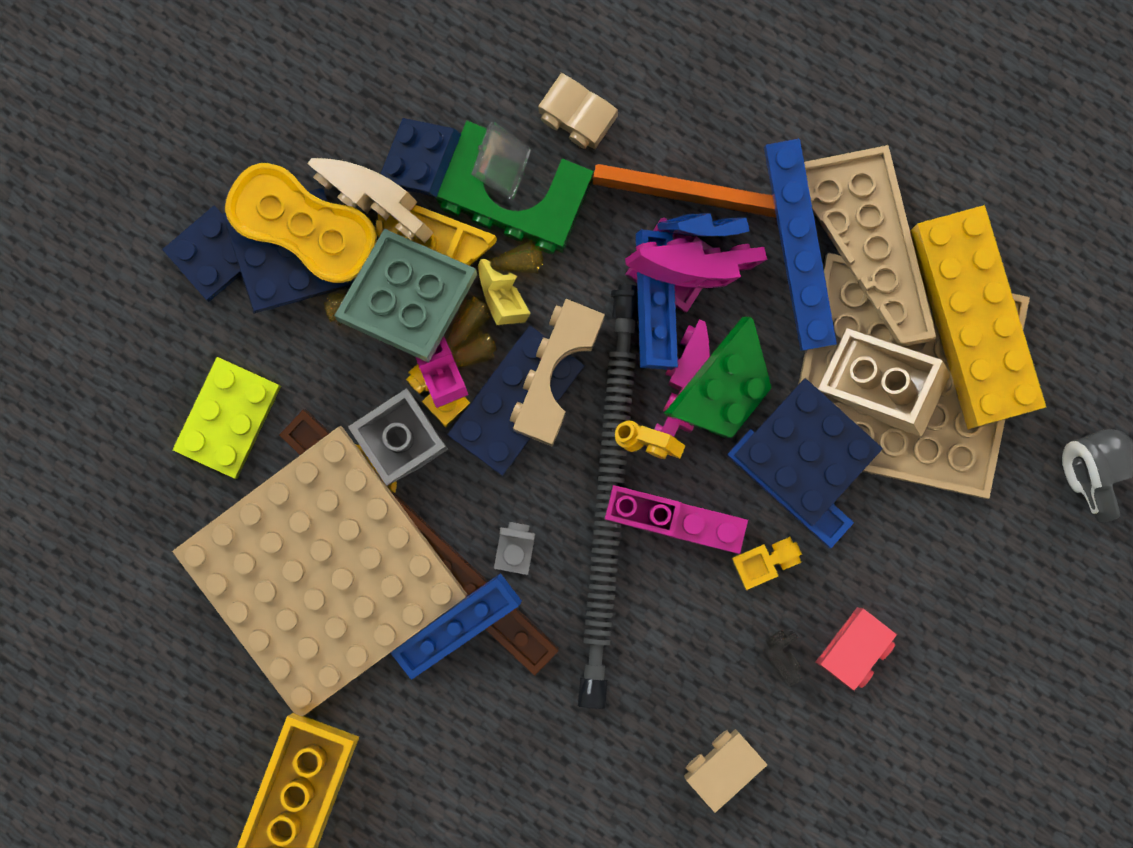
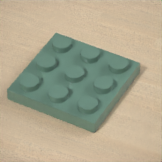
(406, 295)

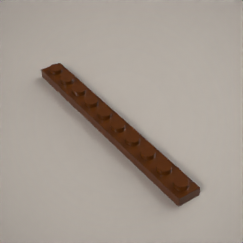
(513, 630)

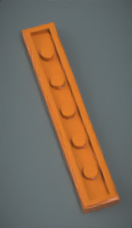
(684, 190)

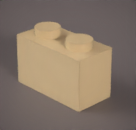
(724, 769)

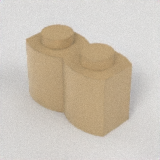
(577, 111)

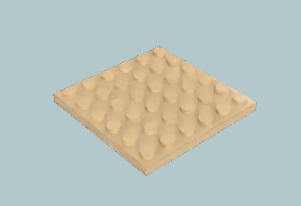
(947, 452)
(320, 572)

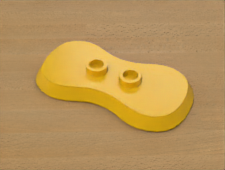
(276, 209)

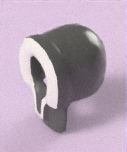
(1095, 465)

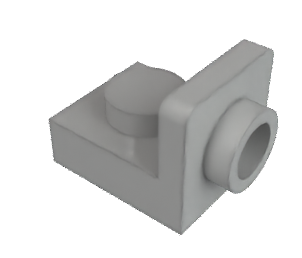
(515, 548)

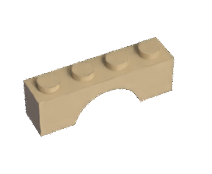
(573, 332)

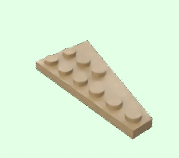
(867, 222)

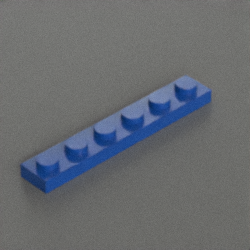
(800, 244)

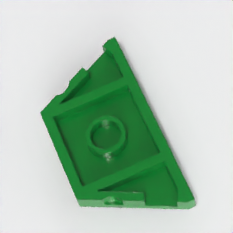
(726, 385)

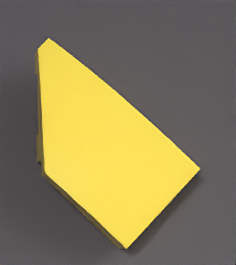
(501, 297)

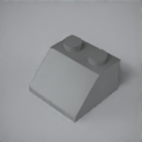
(398, 437)

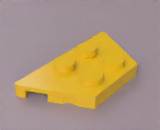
(448, 237)

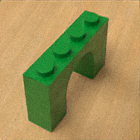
(545, 223)

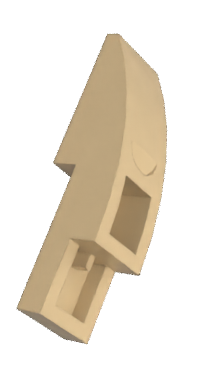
(370, 190)

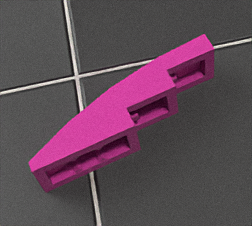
(442, 376)

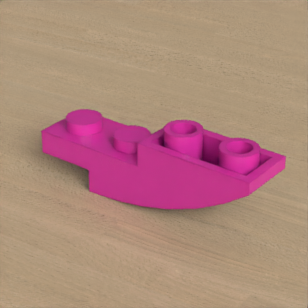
(691, 266)
(692, 359)
(676, 519)

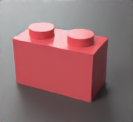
(857, 649)

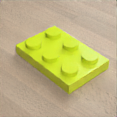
(226, 418)

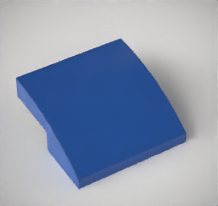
(703, 225)

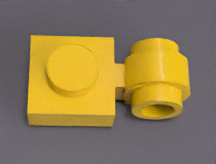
(445, 413)
(659, 444)
(758, 566)

